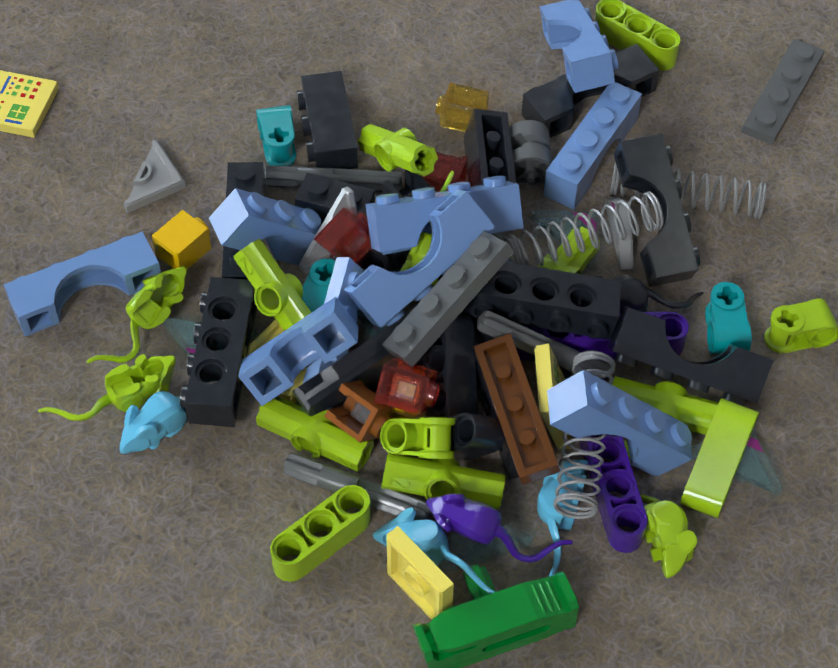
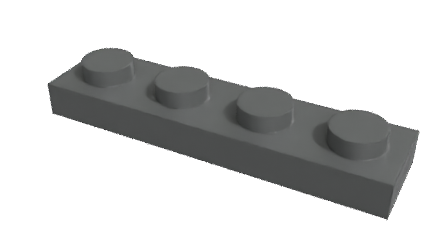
(782, 91)
(448, 298)

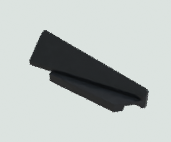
(361, 364)

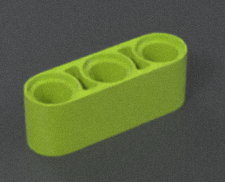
(627, 26)
(719, 458)
(328, 517)

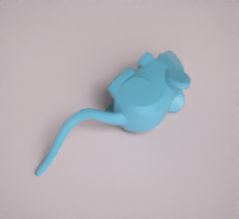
(156, 419)
(547, 511)
(429, 538)

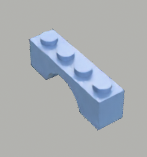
(585, 50)
(577, 162)
(398, 221)
(385, 293)
(41, 295)
(594, 407)

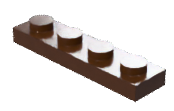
(516, 409)

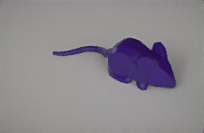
(479, 523)

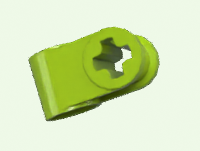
(805, 323)
(418, 437)

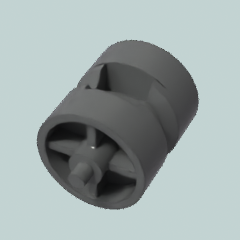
(530, 151)

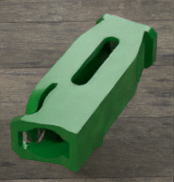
(497, 620)

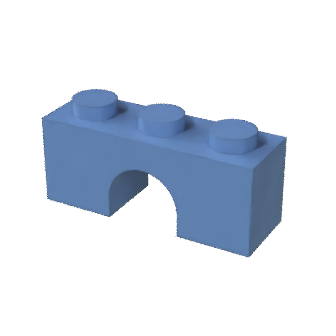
(251, 217)
(278, 362)

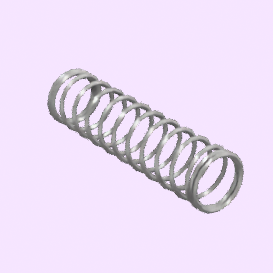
(758, 201)
(521, 255)
(571, 494)

